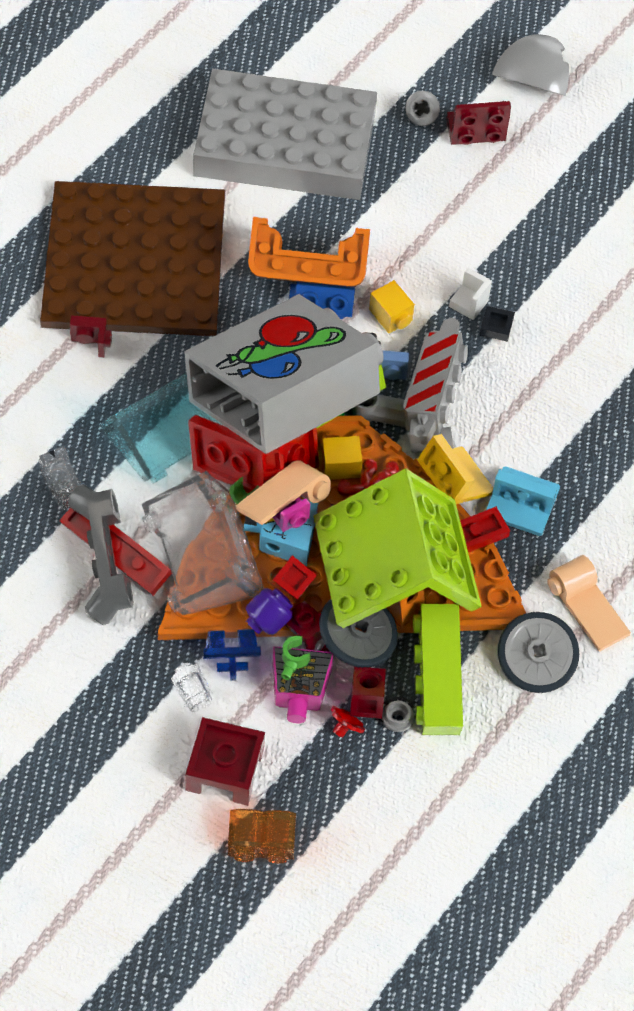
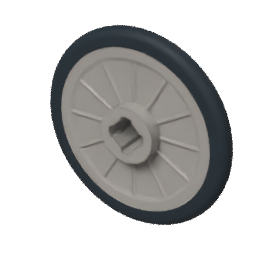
(518, 658)

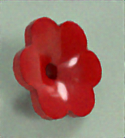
(345, 722)

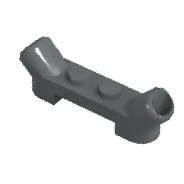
(114, 589)

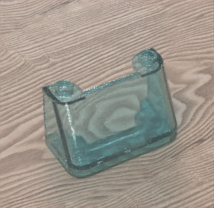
(155, 429)

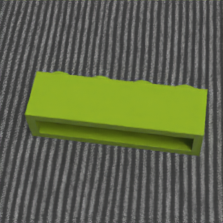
(439, 669)

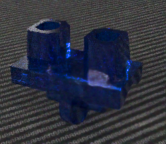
(246, 647)

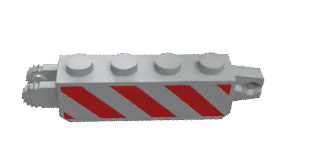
(434, 382)

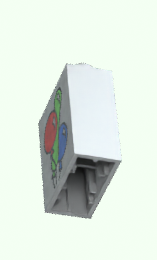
(283, 372)

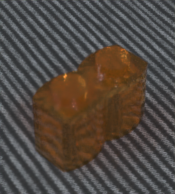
(261, 835)

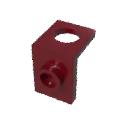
(306, 624)

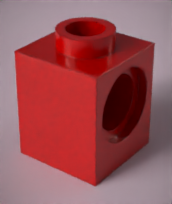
(293, 579)

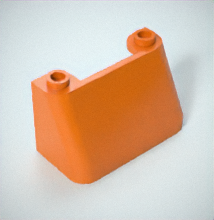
(271, 262)

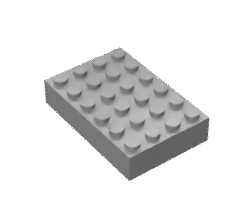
(285, 134)

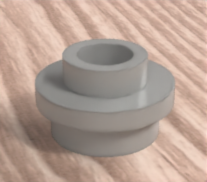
(398, 708)

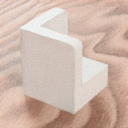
(472, 294)

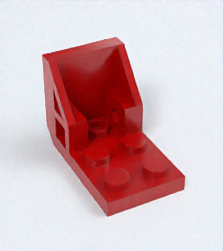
(231, 457)

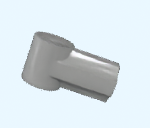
(382, 409)

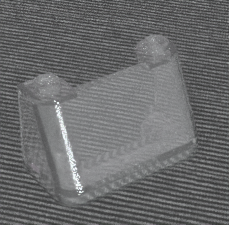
(203, 545)

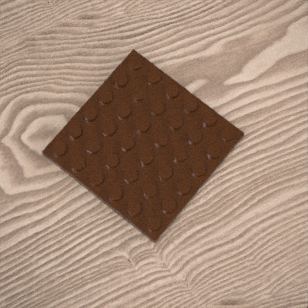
(134, 257)

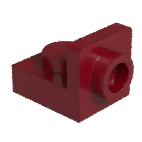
(91, 330)

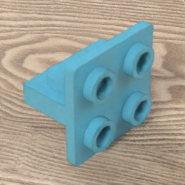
(523, 499)

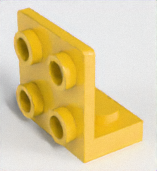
(453, 471)

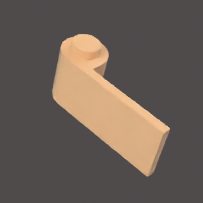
(284, 488)
(578, 590)

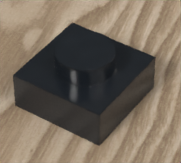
(497, 323)

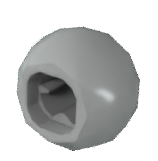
(422, 108)

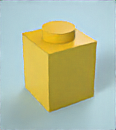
(391, 307)

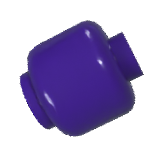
(269, 611)

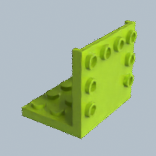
(392, 546)

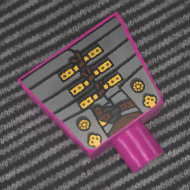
(306, 686)

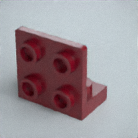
(479, 122)

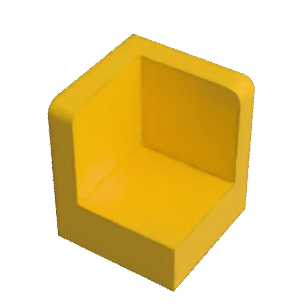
(342, 457)

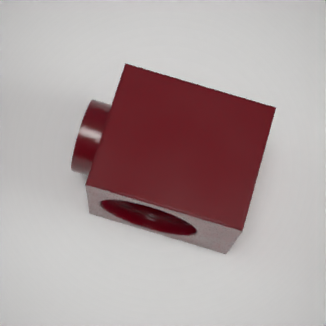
(368, 692)

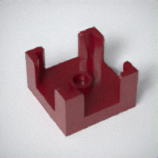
(225, 759)

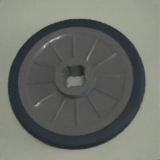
(356, 647)

